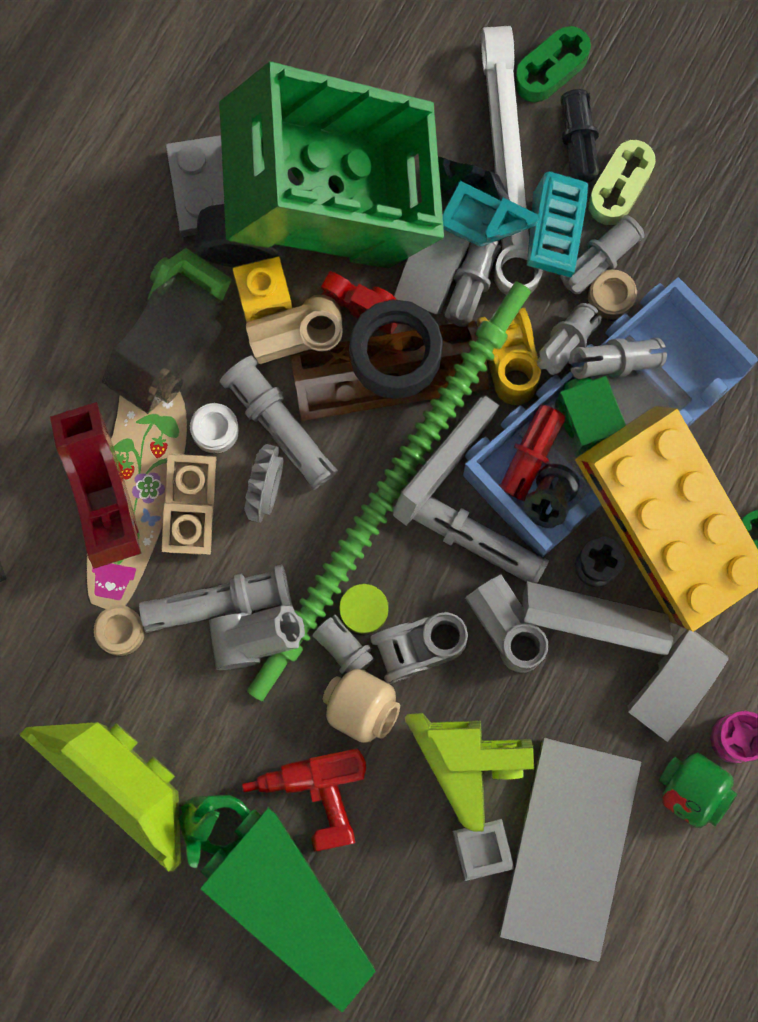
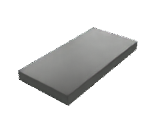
(570, 849)

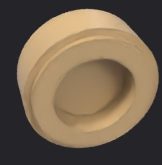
(612, 294)
(119, 630)

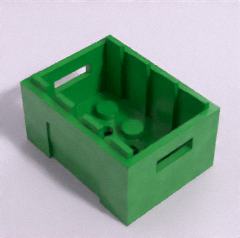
(321, 133)

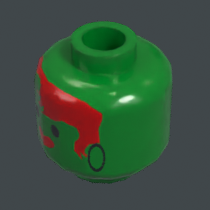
(697, 790)

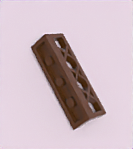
(337, 390)

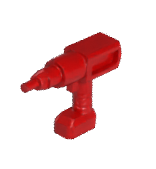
(322, 778)

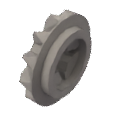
(263, 483)

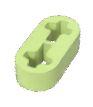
(613, 177)

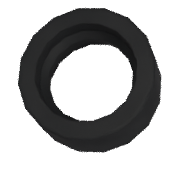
(214, 247)
(402, 313)

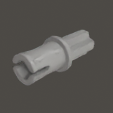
(604, 253)
(471, 282)
(567, 336)

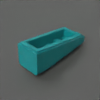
(565, 197)

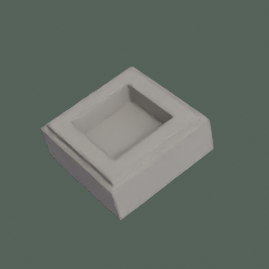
(483, 851)

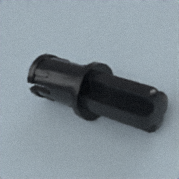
(580, 135)

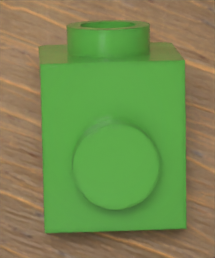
(193, 268)

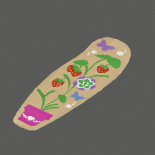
(142, 451)

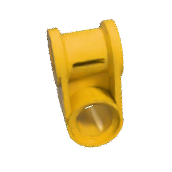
(516, 354)

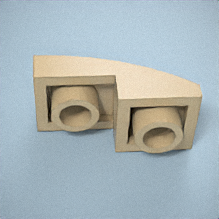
(189, 504)

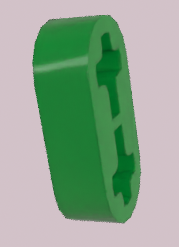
(546, 57)

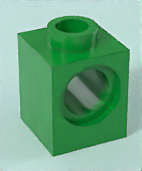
(589, 412)

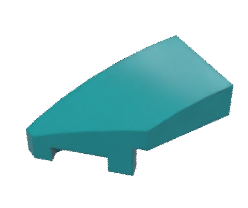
(484, 218)

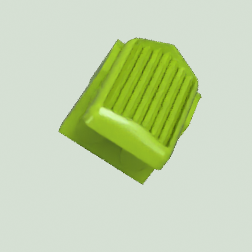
(461, 756)

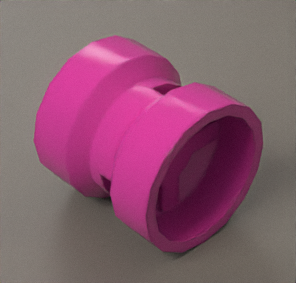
(744, 736)

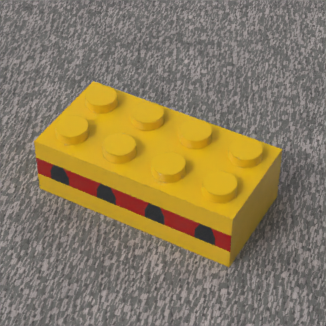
(673, 516)

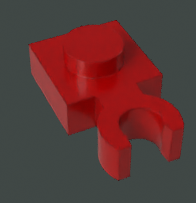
(355, 298)

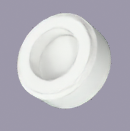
(214, 428)

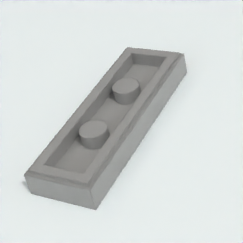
(444, 460)
(597, 618)

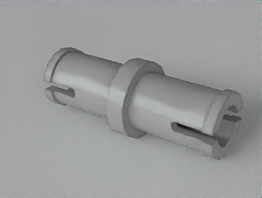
(617, 358)

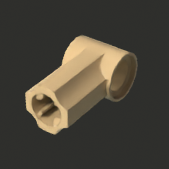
(291, 332)

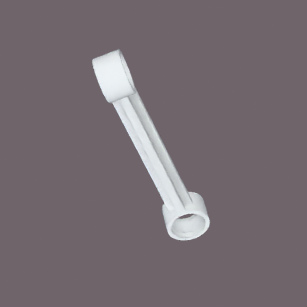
(498, 66)

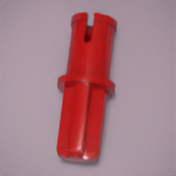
(532, 452)

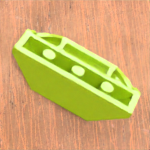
(117, 781)

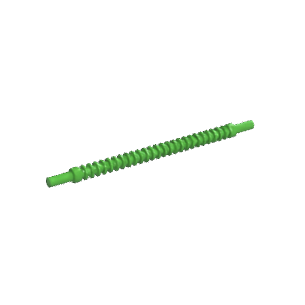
(490, 336)

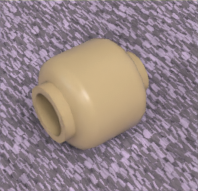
(361, 705)

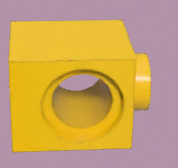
(262, 288)

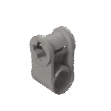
(416, 646)

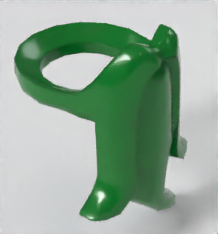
(199, 820)

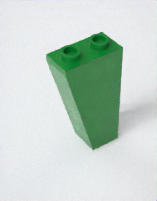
(286, 908)

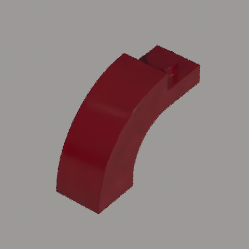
(97, 485)

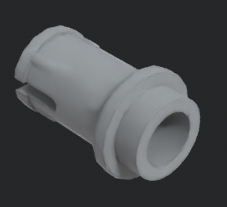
(343, 645)

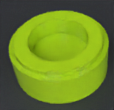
(363, 609)

